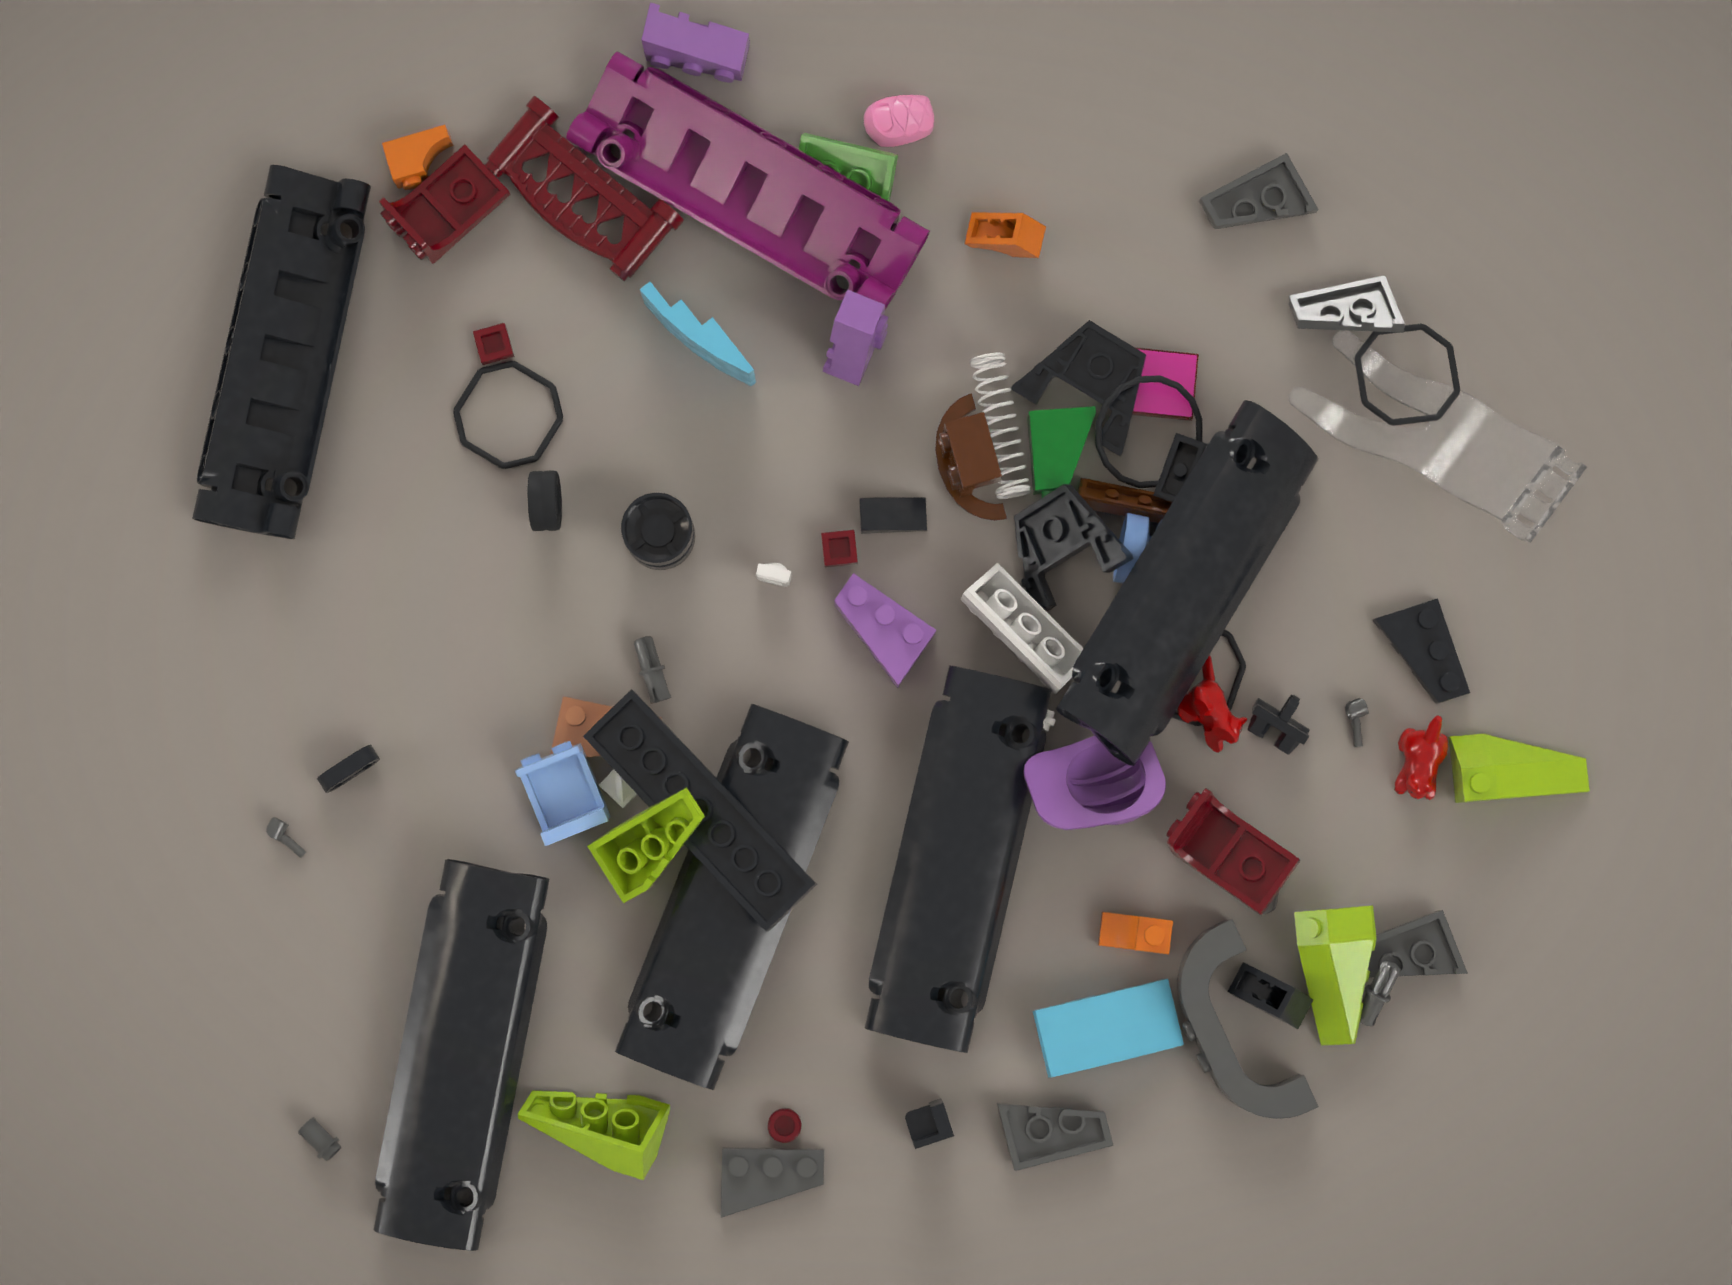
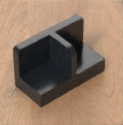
(929, 1124)

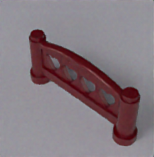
(535, 138)

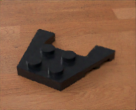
(1095, 365)
(1055, 532)

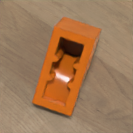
(413, 154)
(1006, 233)
(1135, 933)

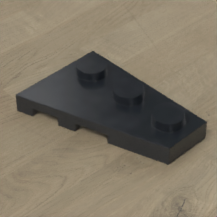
(1427, 648)

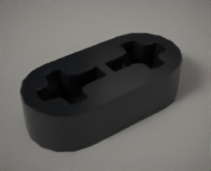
(348, 768)

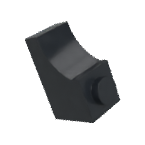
(1270, 995)

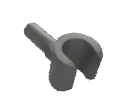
(1355, 710)
(276, 830)

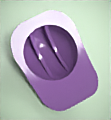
(1091, 787)

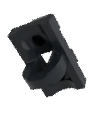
(1291, 731)

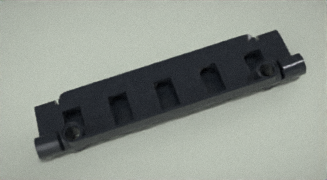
(281, 352)
(1188, 582)
(956, 860)
(707, 947)
(461, 1055)

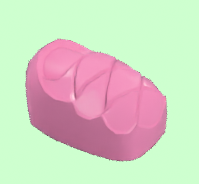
(899, 120)

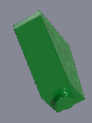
(1056, 445)

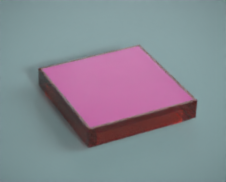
(1160, 399)

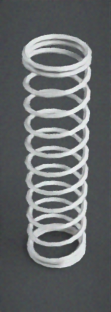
(986, 362)

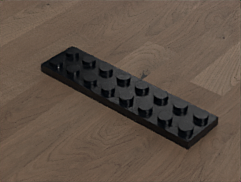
(729, 837)

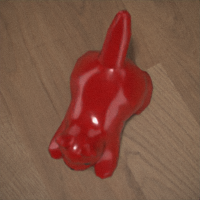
(1208, 706)
(1423, 754)

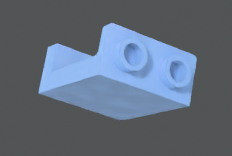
(563, 792)

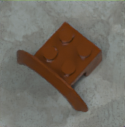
(968, 458)

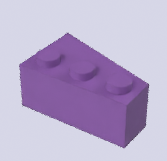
(694, 46)
(855, 334)
(884, 627)

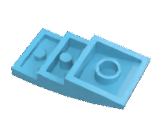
(704, 340)
(1108, 1028)

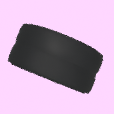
(544, 500)

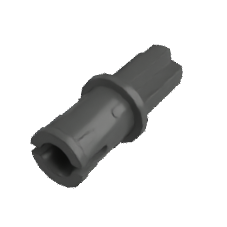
(651, 669)
(1378, 992)

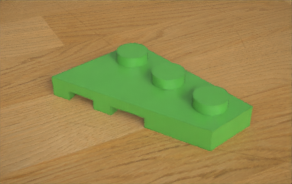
(863, 165)

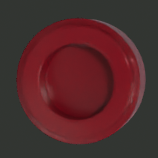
(784, 1125)

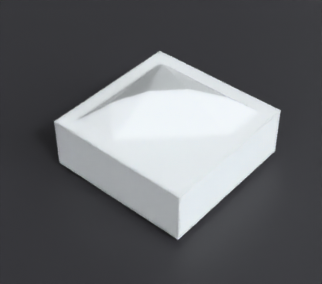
(774, 573)
(618, 789)

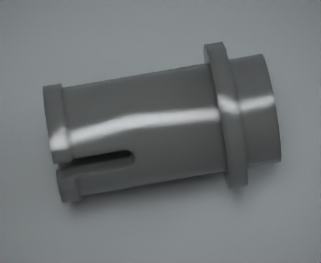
(319, 1139)

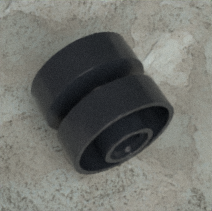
(658, 531)

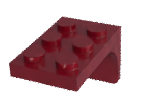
(445, 205)
(1230, 852)

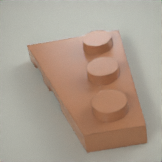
(575, 720)

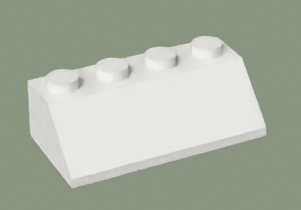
(1023, 627)

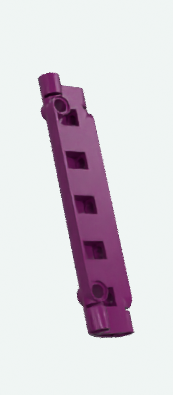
(746, 183)

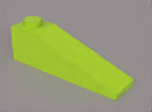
(1506, 769)
(646, 843)
(1335, 961)
(610, 1131)

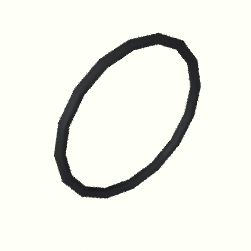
(1098, 425)

